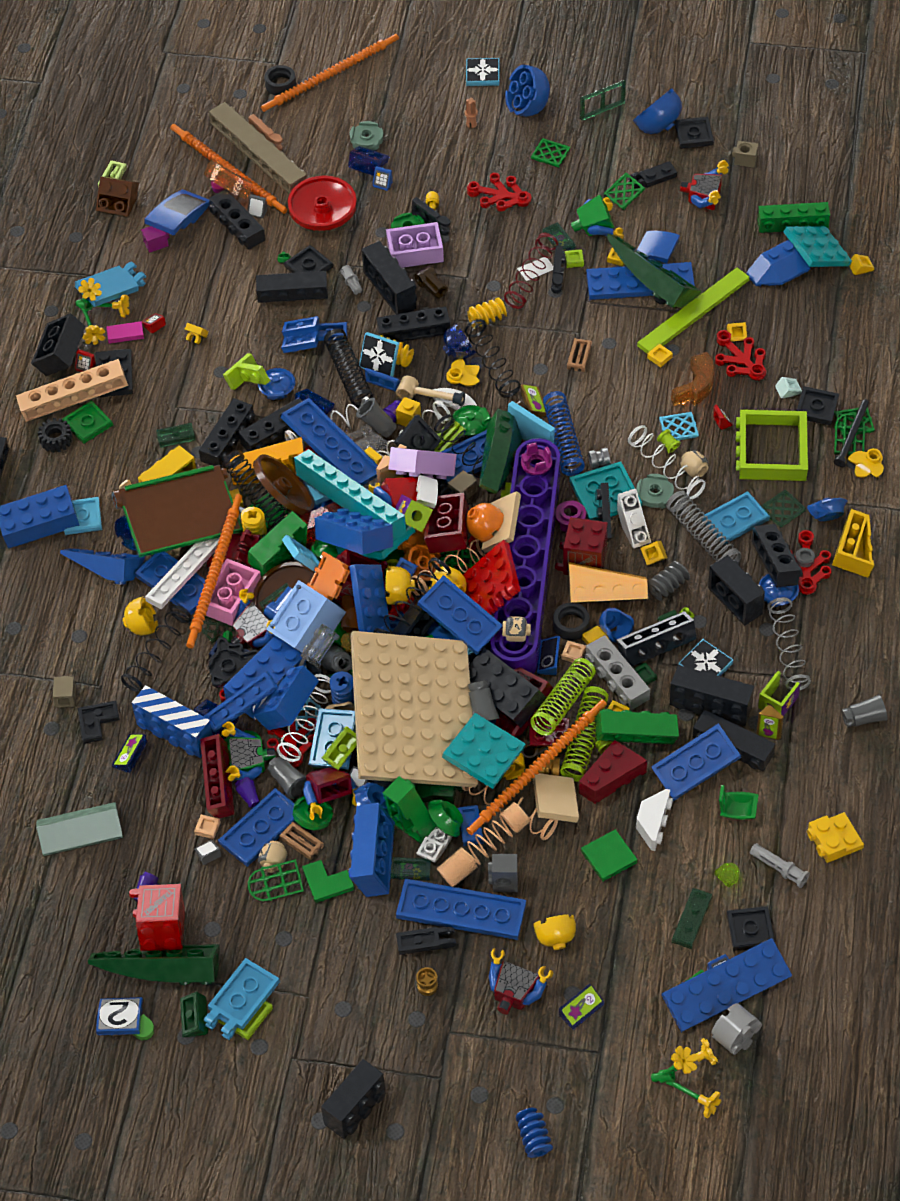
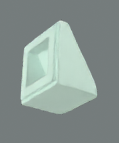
(788, 387)

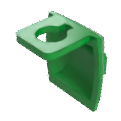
(738, 804)

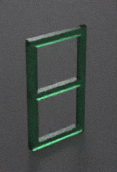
(603, 108)

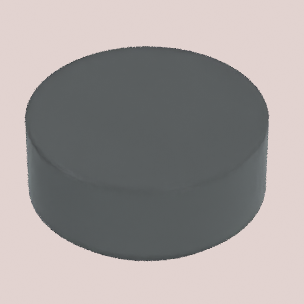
(805, 557)

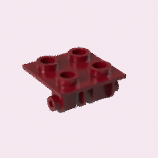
(240, 545)
(541, 740)

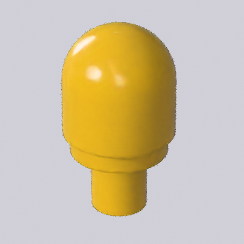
(432, 200)

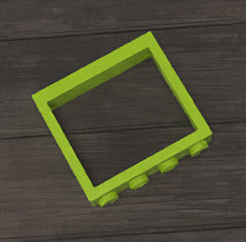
(772, 471)

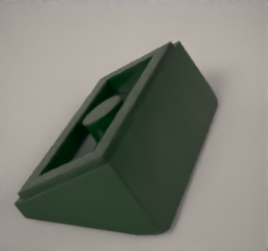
(193, 1014)

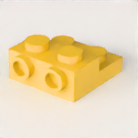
(834, 837)

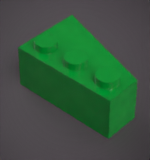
(271, 549)
(408, 809)

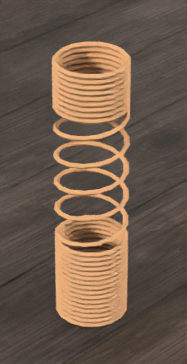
(462, 863)

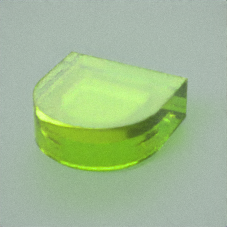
(728, 873)

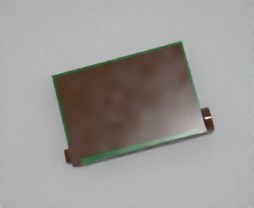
(176, 509)

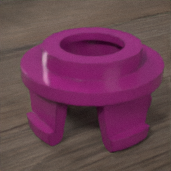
(534, 453)
(563, 519)

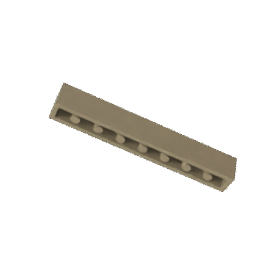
(256, 147)

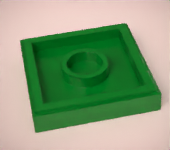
(88, 422)
(609, 855)

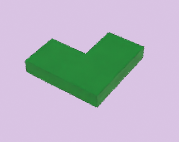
(324, 886)

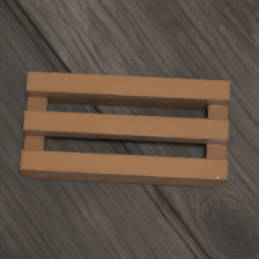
(577, 365)
(313, 850)

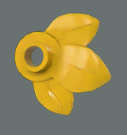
(463, 373)
(865, 464)

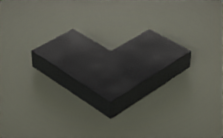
(94, 715)

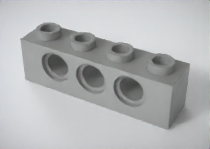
(602, 650)

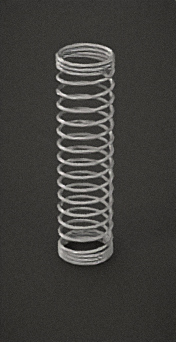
(677, 507)

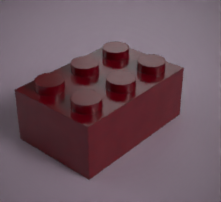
(447, 524)

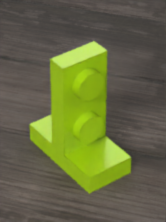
(246, 370)

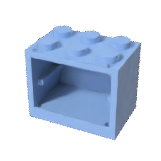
(302, 615)

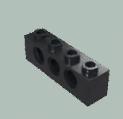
(236, 219)
(776, 555)
(657, 638)

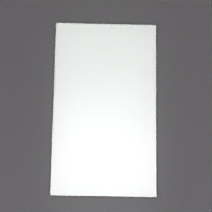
(549, 267)

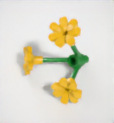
(91, 290)
(684, 1061)

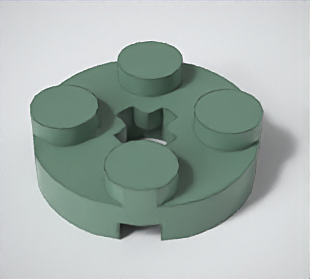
(372, 141)
(655, 481)

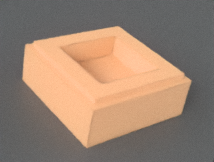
(573, 651)
(207, 826)

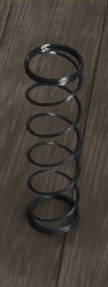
(507, 382)
(467, 449)
(170, 628)
(376, 630)

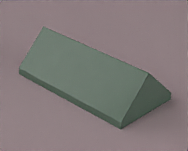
(79, 829)

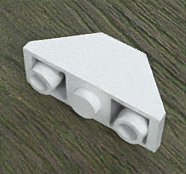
(632, 518)
(652, 817)

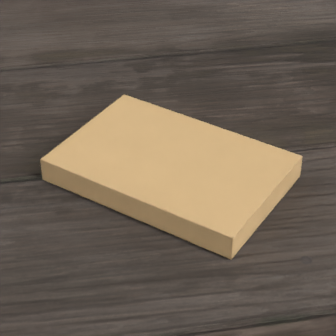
(509, 507)
(555, 797)

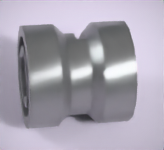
(599, 458)

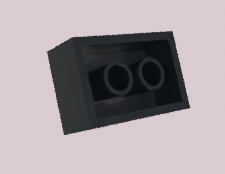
(58, 345)
(736, 590)
(353, 1099)

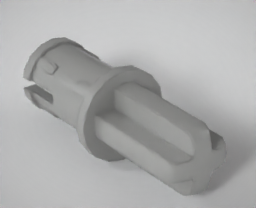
(351, 279)

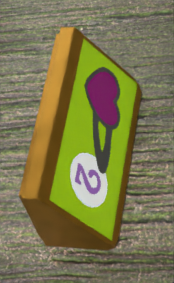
(533, 400)
(770, 723)

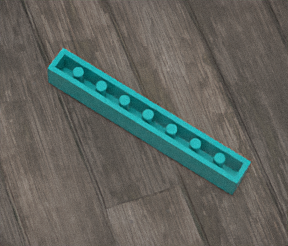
(346, 491)

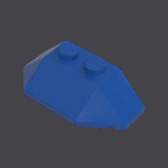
(777, 265)

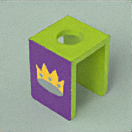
(408, 506)
(766, 693)

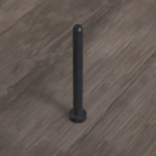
(841, 460)

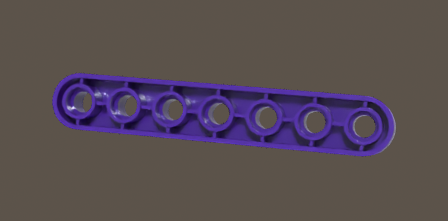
(531, 556)

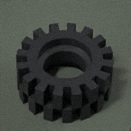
(58, 442)

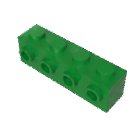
(778, 217)
(636, 727)

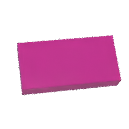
(125, 332)

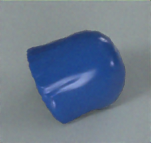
(614, 617)

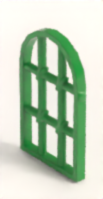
(844, 433)
(265, 878)

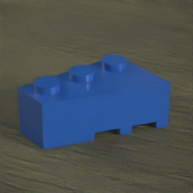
(287, 701)

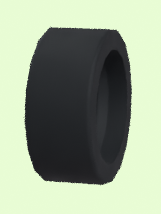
(277, 72)
(571, 609)

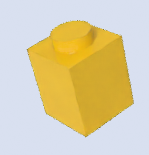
(407, 410)

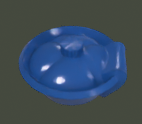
(280, 384)
(827, 508)
(772, 592)
(369, 794)

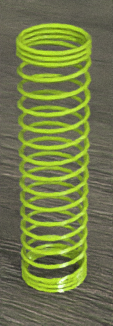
(547, 716)
(574, 766)

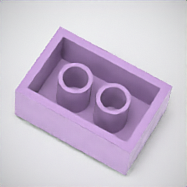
(415, 244)
(422, 461)

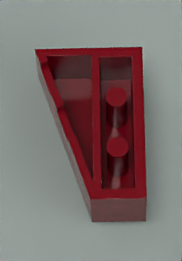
(611, 770)

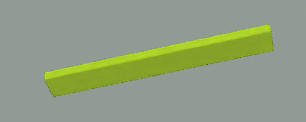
(694, 310)

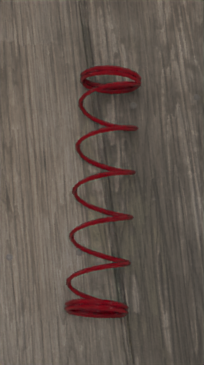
(543, 247)

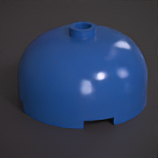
(529, 90)
(660, 114)

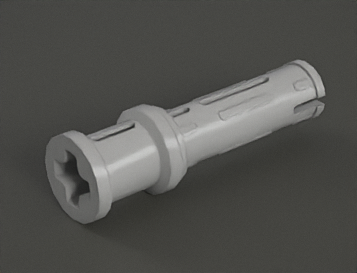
(787, 869)

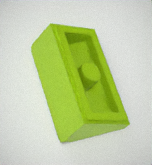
(340, 748)

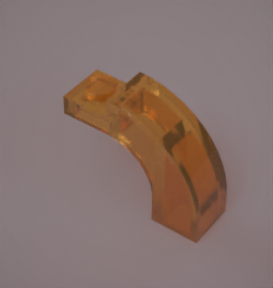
(227, 179)
(697, 390)

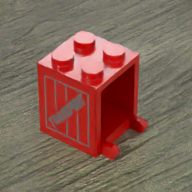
(159, 916)

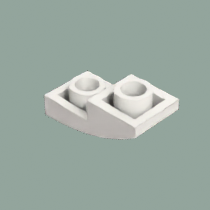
(427, 491)
(434, 845)

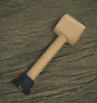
(409, 387)

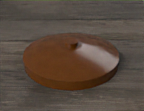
(283, 484)
(278, 576)

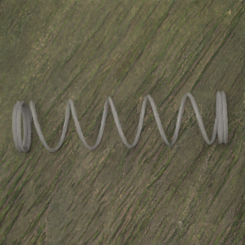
(780, 612)

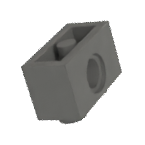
(503, 872)

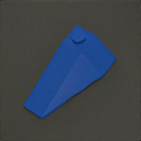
(111, 567)

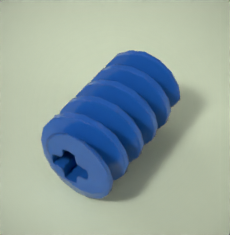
(342, 688)
(533, 1132)

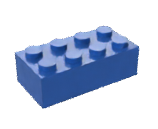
(37, 516)
(353, 531)
(372, 850)

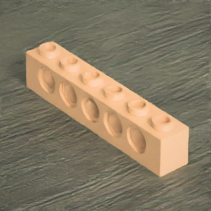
(72, 390)

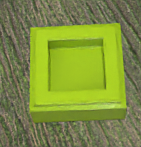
(574, 258)

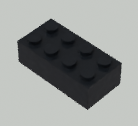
(389, 278)
(509, 690)
(718, 695)

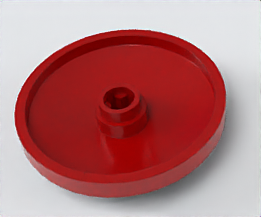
(322, 203)

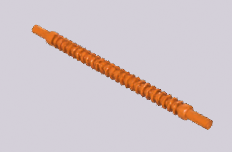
(338, 68)
(210, 154)
(214, 570)
(486, 815)

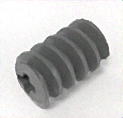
(668, 580)

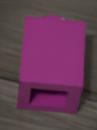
(154, 238)

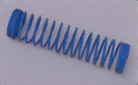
(554, 408)

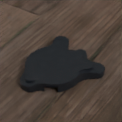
(228, 661)

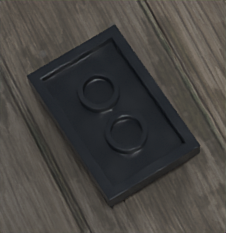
(125, 359)

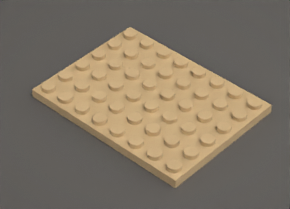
(409, 706)

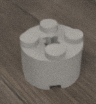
(736, 1029)

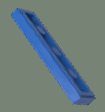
(241, 701)

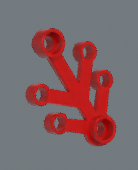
(519, 197)
(755, 371)
(807, 580)
(288, 739)

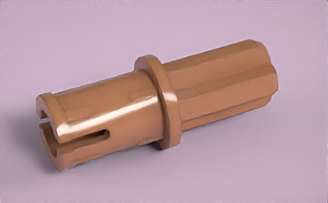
(471, 113)

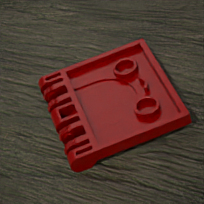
(493, 578)

